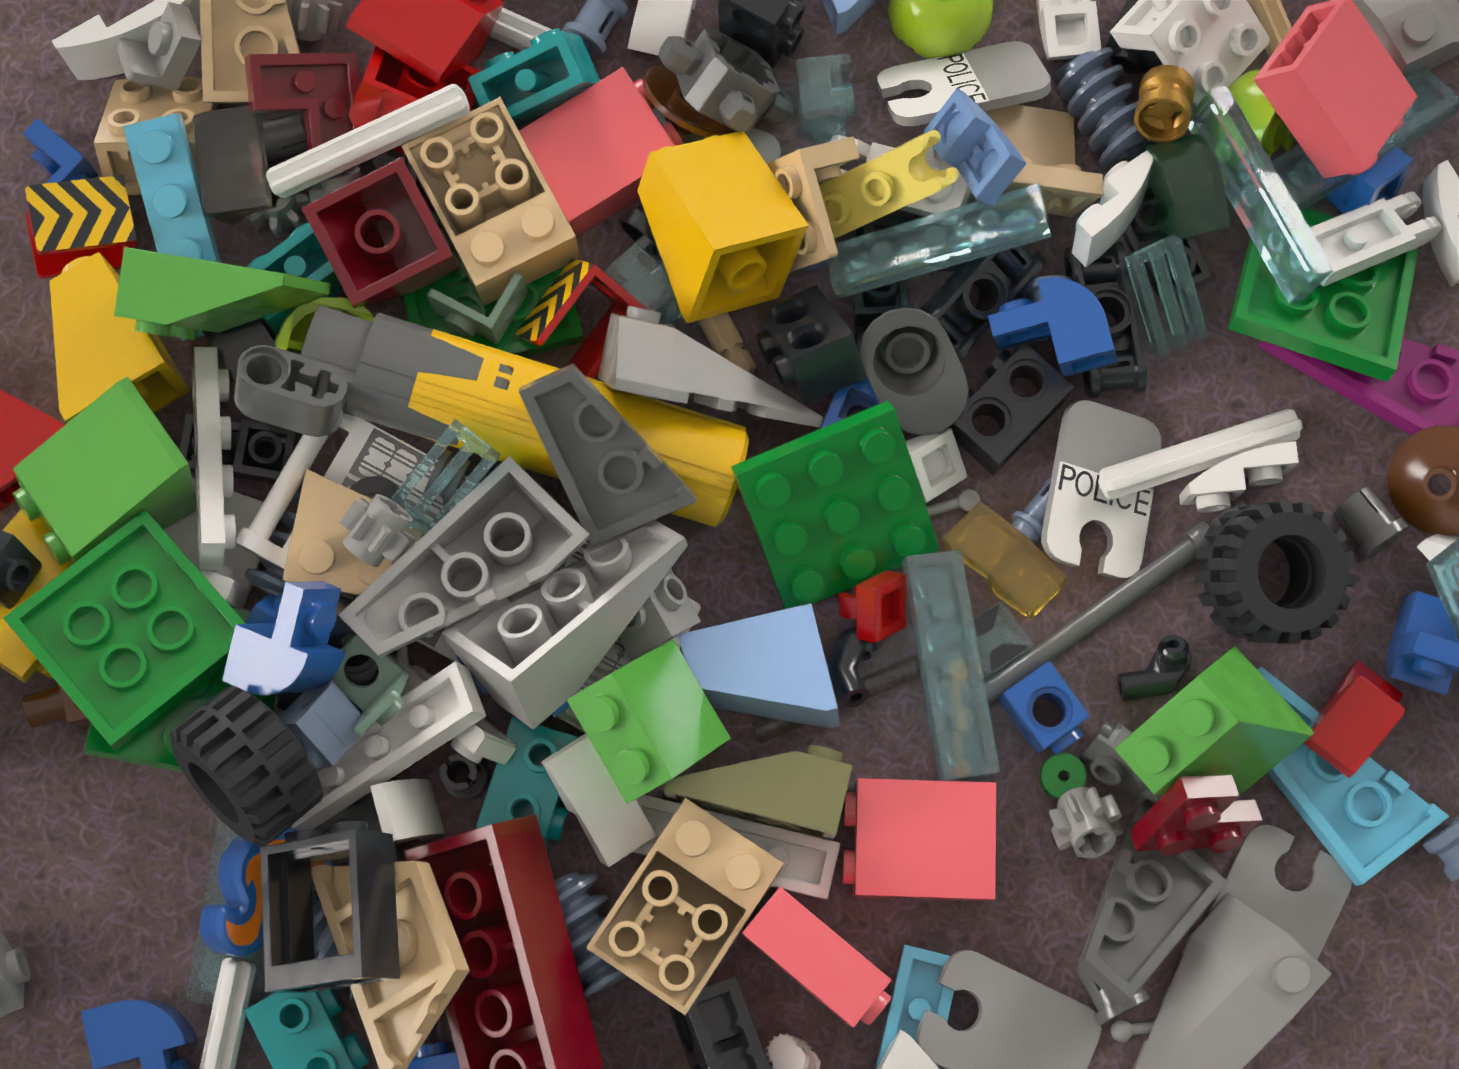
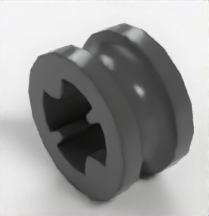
(454, 483)

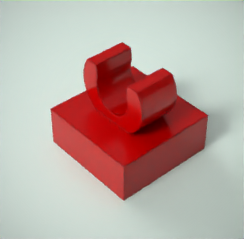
(876, 606)

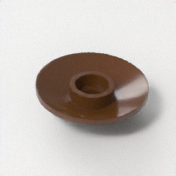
(666, 95)
(1410, 477)

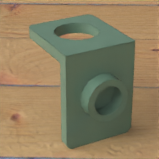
(468, 321)
(379, 699)

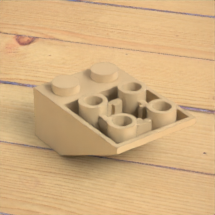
(492, 200)
(685, 906)

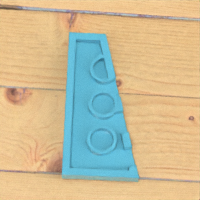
(1358, 818)

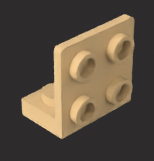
(137, 103)
(1048, 147)
(800, 177)

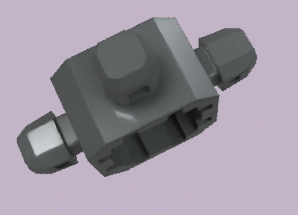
(726, 80)

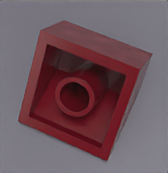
(380, 236)

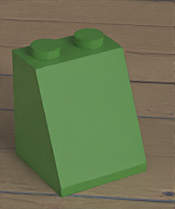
(103, 474)
(649, 720)
(1216, 726)

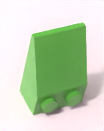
(188, 294)

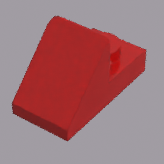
(1355, 719)

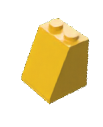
(720, 224)
(101, 348)

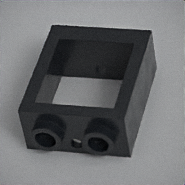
(289, 910)

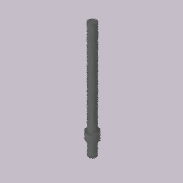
(1104, 608)

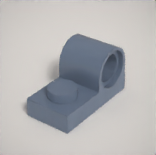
(323, 723)

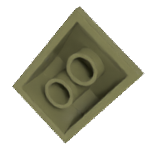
(780, 790)

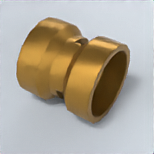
(1164, 103)

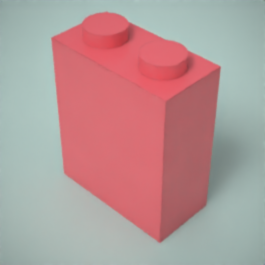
(1336, 88)
(598, 148)
(921, 839)
(818, 959)

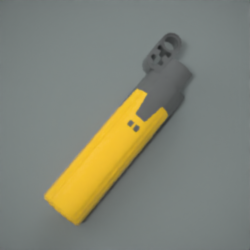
(428, 378)

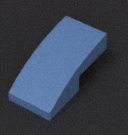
(975, 147)

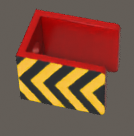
(78, 221)
(560, 299)

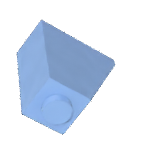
(765, 667)

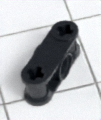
(998, 281)
(1110, 285)

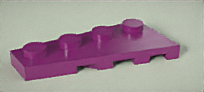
(1415, 397)

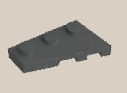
(600, 457)
(1144, 913)

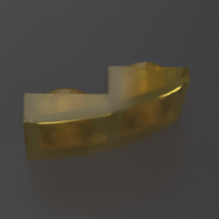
(1007, 559)

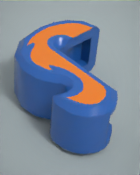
(238, 924)

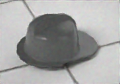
(915, 370)

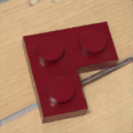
(307, 83)
(1197, 815)

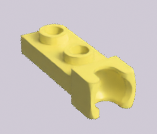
(884, 185)

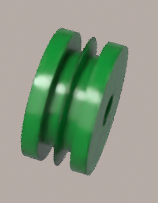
(1064, 763)

